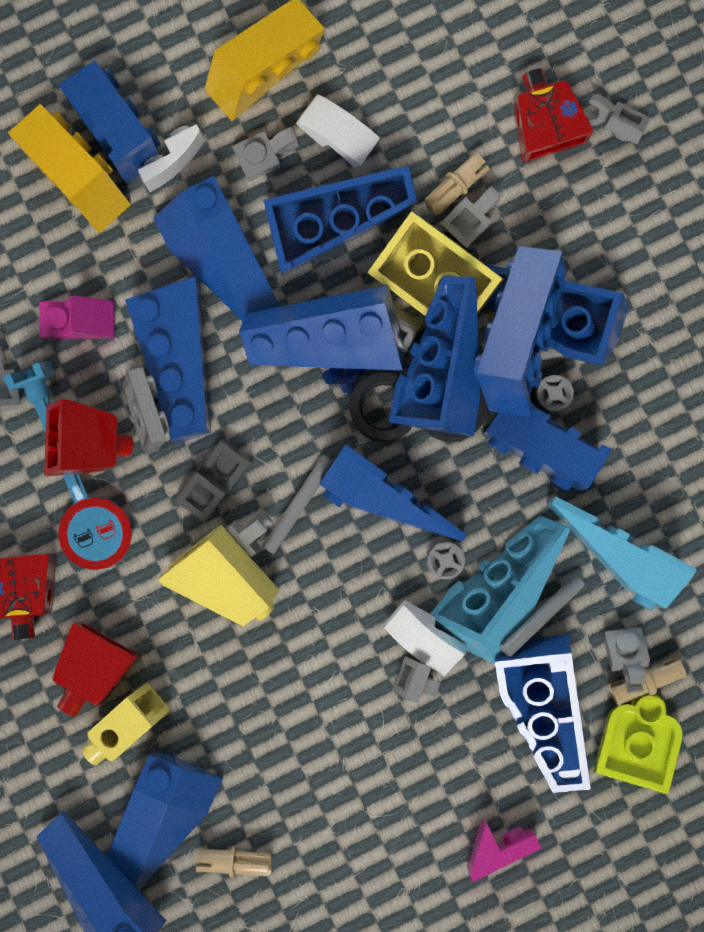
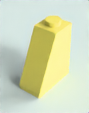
(222, 579)

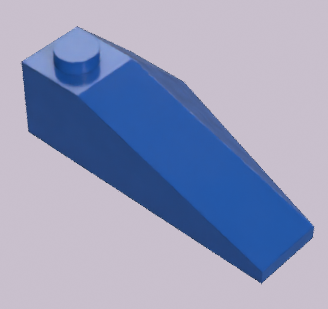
(366, 488)
(543, 699)
(160, 814)
(93, 884)

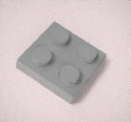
(149, 423)

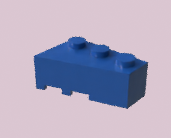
(548, 449)

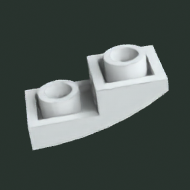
(339, 129)
(182, 146)
(417, 634)

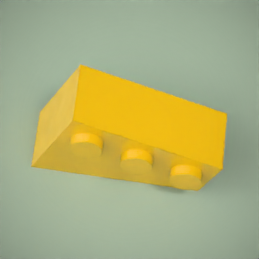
(262, 57)
(70, 167)

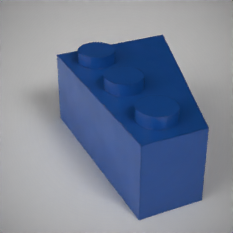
(111, 119)

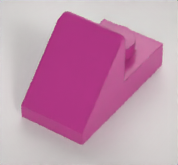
(77, 319)
(491, 856)

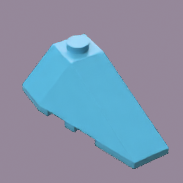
(641, 569)
(503, 591)

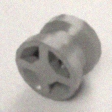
(557, 389)
(450, 563)

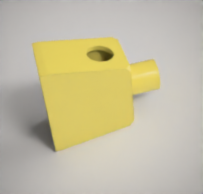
(124, 725)

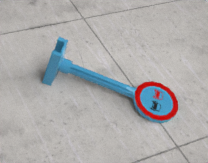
(94, 529)

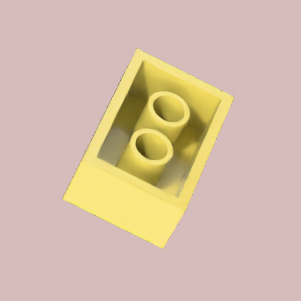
(421, 257)

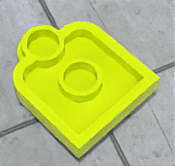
(640, 744)

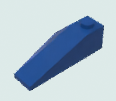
(211, 245)
(586, 320)
(440, 382)

